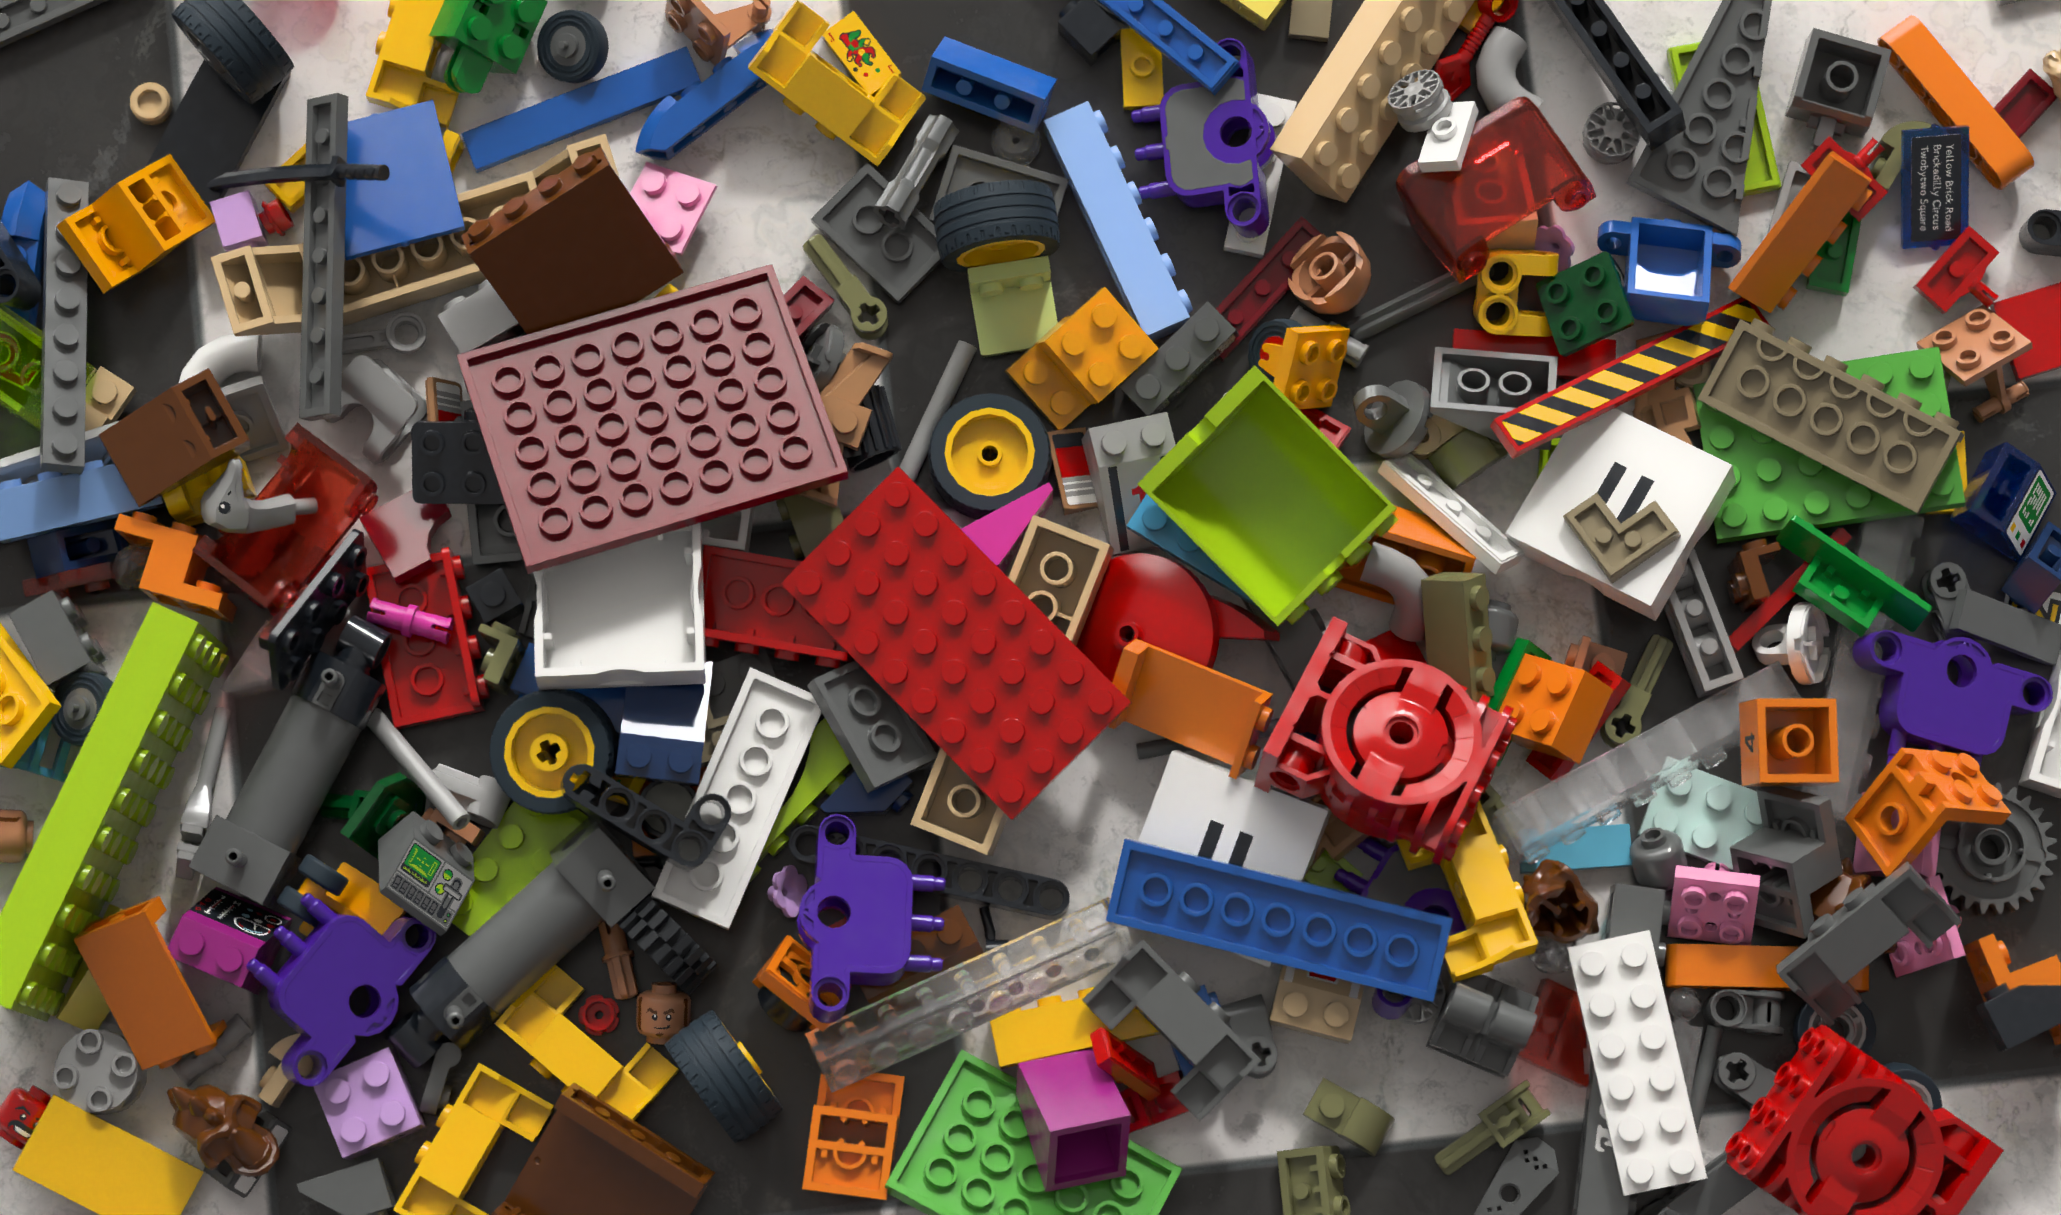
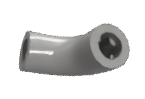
(1498, 66)
(1402, 579)

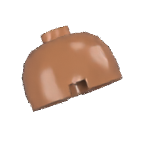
(1330, 274)

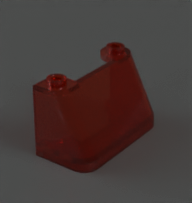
(1507, 174)
(279, 561)

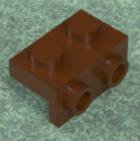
(1746, 574)

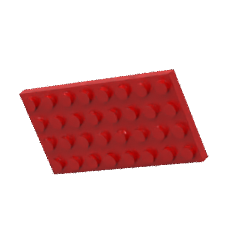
(956, 643)

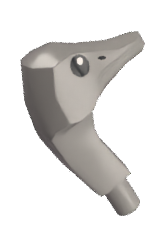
(231, 512)

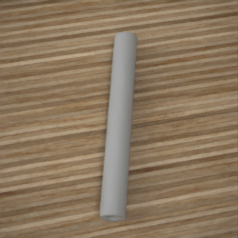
(937, 407)
(418, 770)

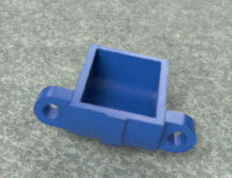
(1668, 266)

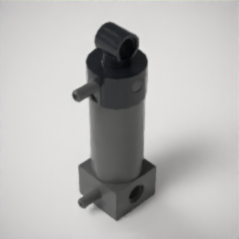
(296, 769)
(472, 986)

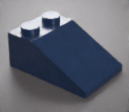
(664, 732)

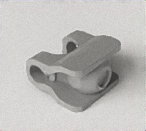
(389, 400)

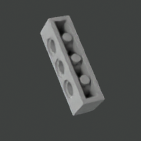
(1701, 632)

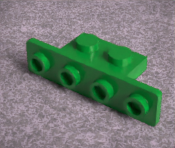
(1846, 584)

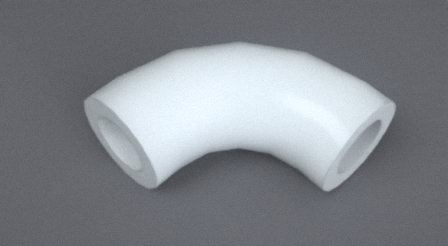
(226, 357)

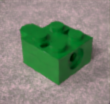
(485, 38)

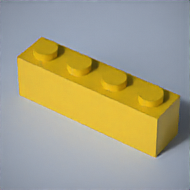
(1057, 1029)

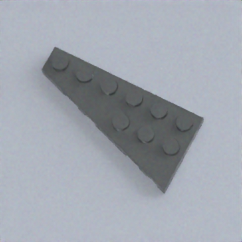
(1707, 162)

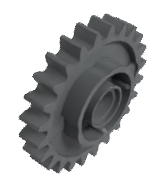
(2013, 872)

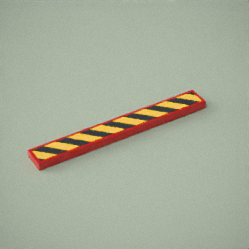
(1620, 379)

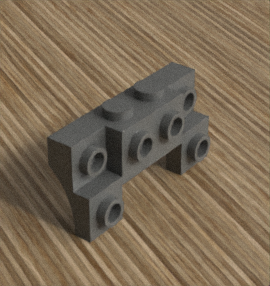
(1859, 934)
(1182, 1018)

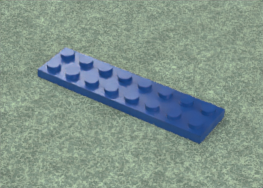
(1279, 919)

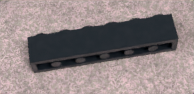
(1622, 68)

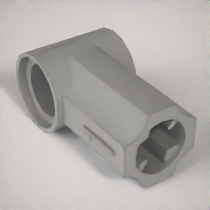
(478, 796)

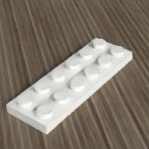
(753, 773)
(1636, 1063)

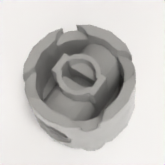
(99, 1072)

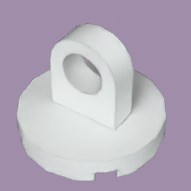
(1800, 644)

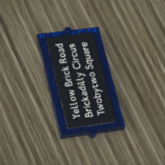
(1934, 185)

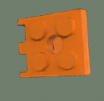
(1926, 792)

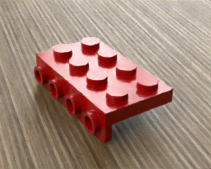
(755, 611)
(423, 675)

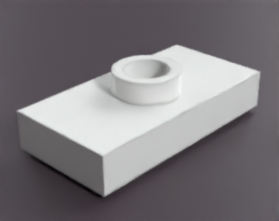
(1449, 139)

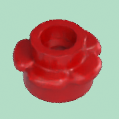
(275, 217)
(592, 1006)

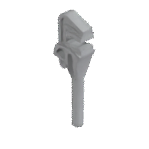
(198, 808)

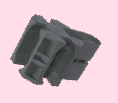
(1484, 1024)

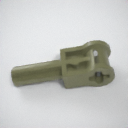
(847, 289)
(1638, 695)
(1500, 1123)

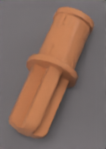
(618, 961)

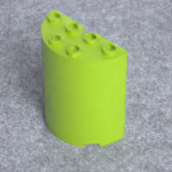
(1269, 498)

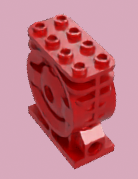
(1396, 700)
(1895, 1176)

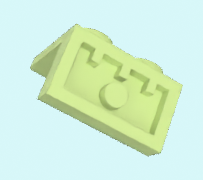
(1012, 304)

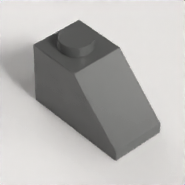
(353, 1190)

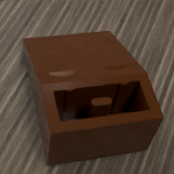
(175, 438)

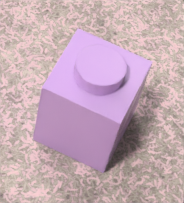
(238, 221)

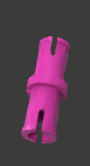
(410, 620)

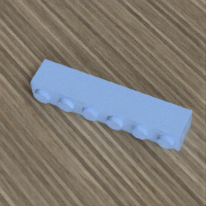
(1116, 221)

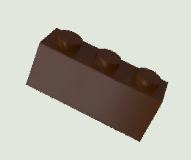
(952, 944)

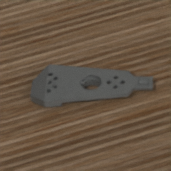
(1521, 1176)

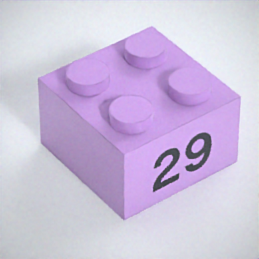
(369, 1104)

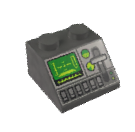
(424, 871)

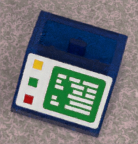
(2006, 500)

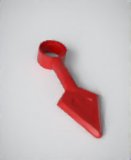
(1456, 68)

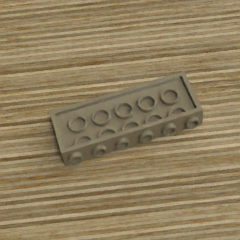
(1831, 414)

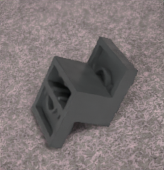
(1791, 854)

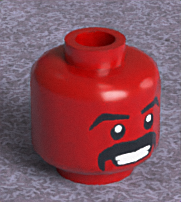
(21, 1114)

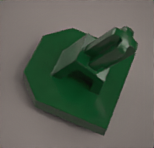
(375, 811)

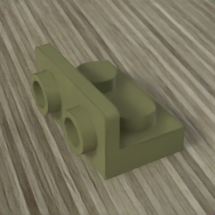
(503, 662)
(1313, 1181)

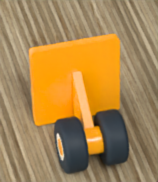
(342, 891)

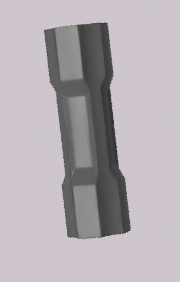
(903, 192)

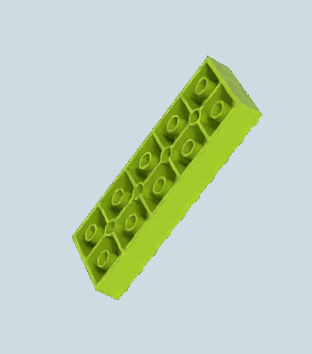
(104, 807)

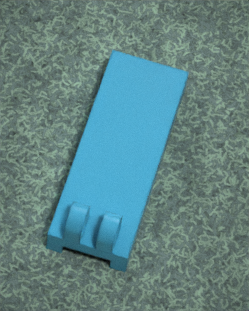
(1598, 849)

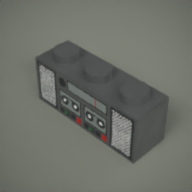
(1180, 360)

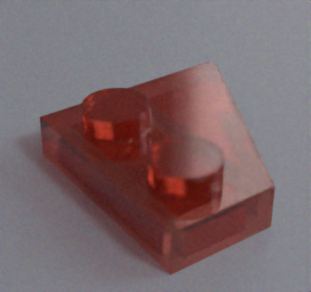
(91, 577)
(1557, 1034)

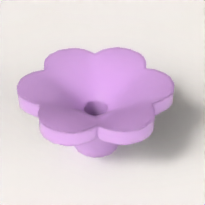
(1554, 240)
(788, 890)

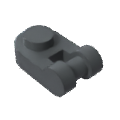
(437, 1091)

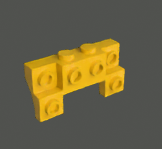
(408, 61)
(828, 95)
(1486, 900)
(567, 1052)
(465, 1141)

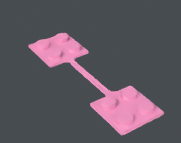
(672, 203)

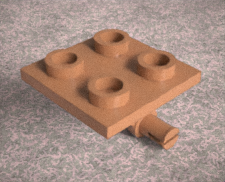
(716, 33)
(1978, 348)

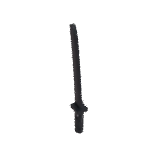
(337, 171)

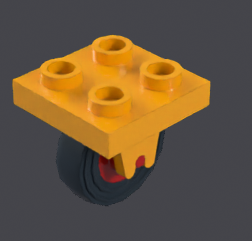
(1300, 359)

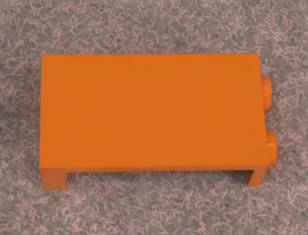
(1192, 705)
(145, 986)

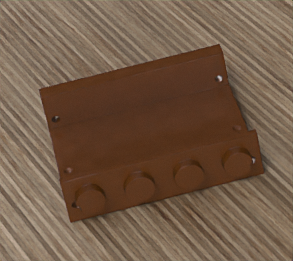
(571, 248)
(603, 1165)

